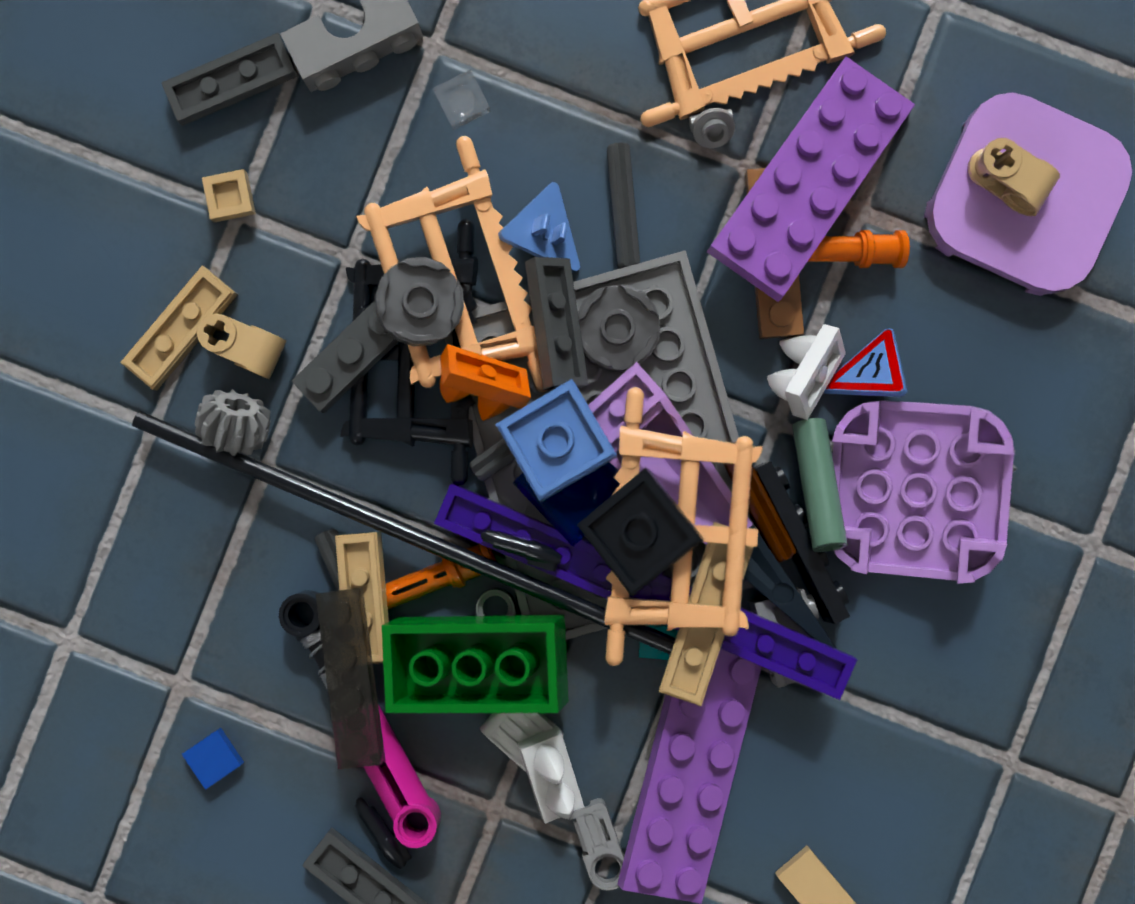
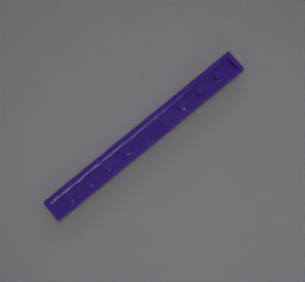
(762, 643)

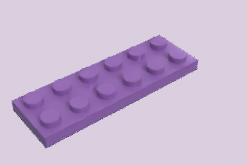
(810, 179)
(689, 785)

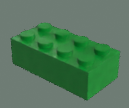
(475, 664)

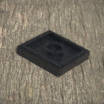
(640, 531)

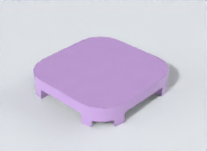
(1068, 232)
(923, 489)

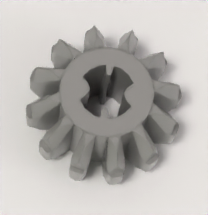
(232, 422)

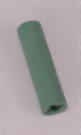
(819, 485)

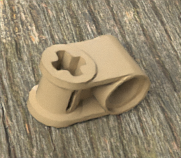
(1015, 178)
(246, 346)

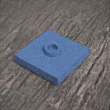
(556, 440)

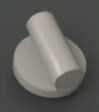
(712, 127)

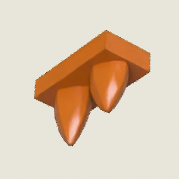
(490, 379)

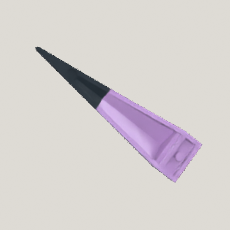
(712, 494)

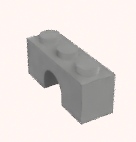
(326, 58)

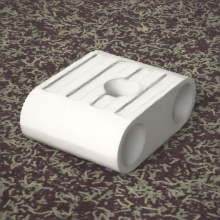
(510, 728)

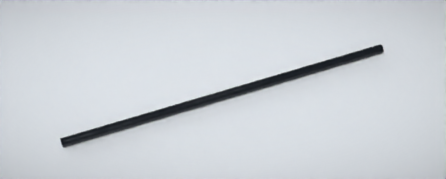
(398, 530)

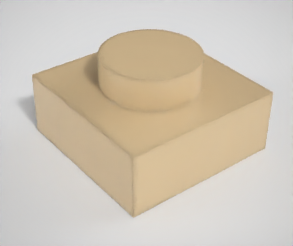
(228, 195)

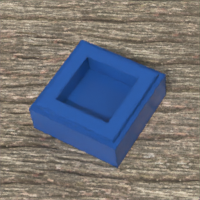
(213, 758)

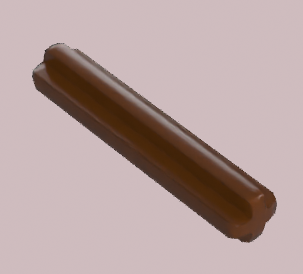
(766, 518)

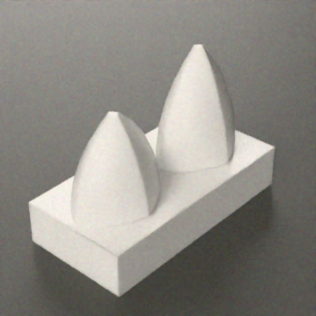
(817, 362)
(551, 775)

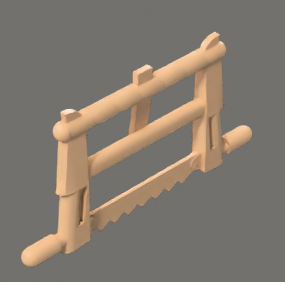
(672, 51)
(424, 207)
(678, 611)

